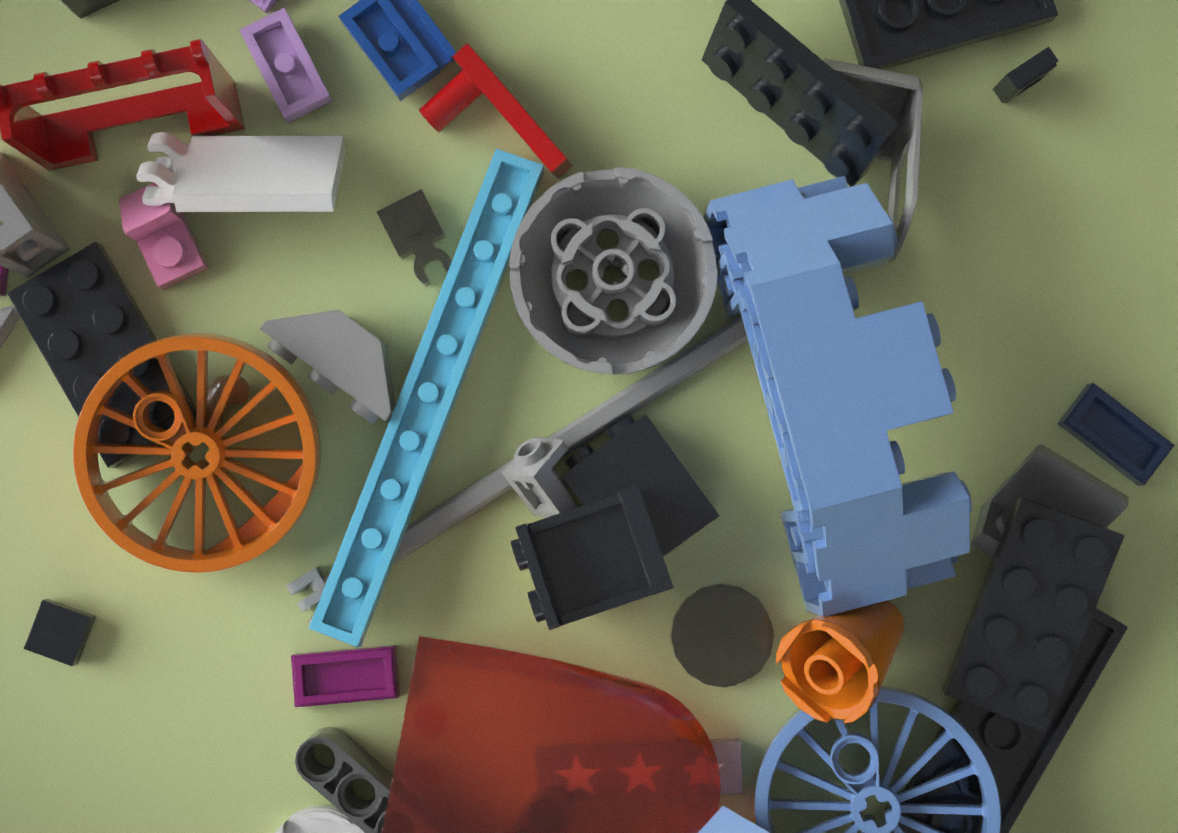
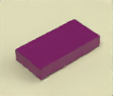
(345, 676)

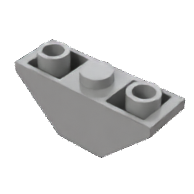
(340, 357)

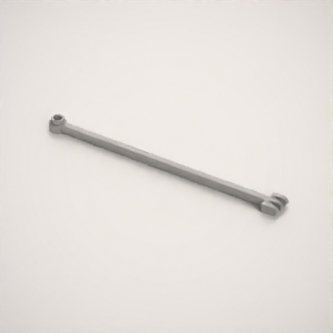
(573, 435)

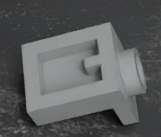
(536, 481)

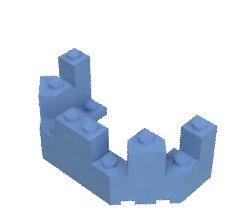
(839, 388)

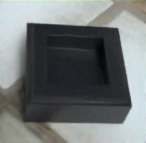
(1026, 75)
(59, 632)

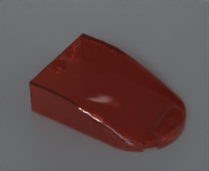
(544, 749)

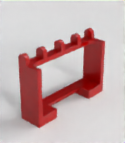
(67, 136)

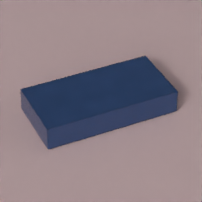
(1116, 434)

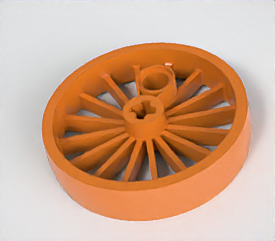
(269, 521)

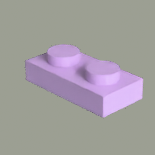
(285, 65)

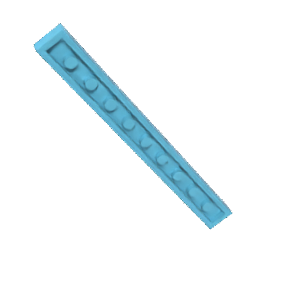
(426, 400)

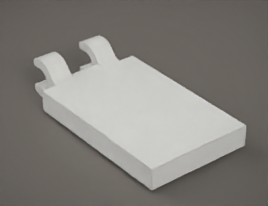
(244, 173)

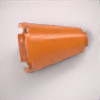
(840, 660)

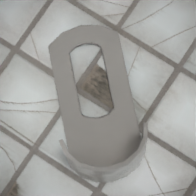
(901, 99)

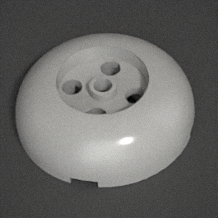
(651, 224)

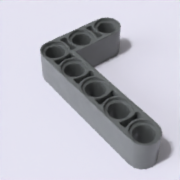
(336, 780)

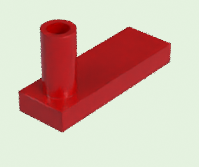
(477, 80)

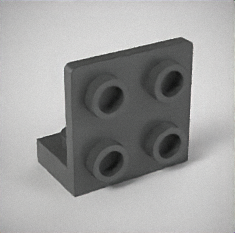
(1053, 483)

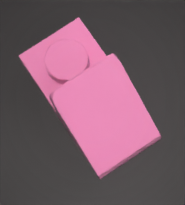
(162, 238)

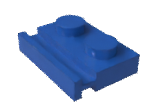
(399, 42)

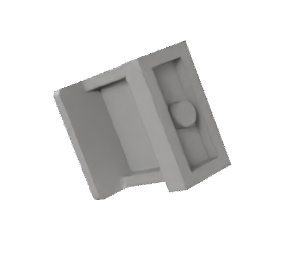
(26, 232)

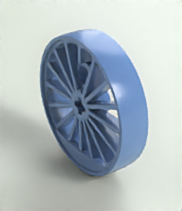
(867, 781)

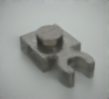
(414, 231)

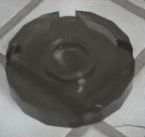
(721, 635)

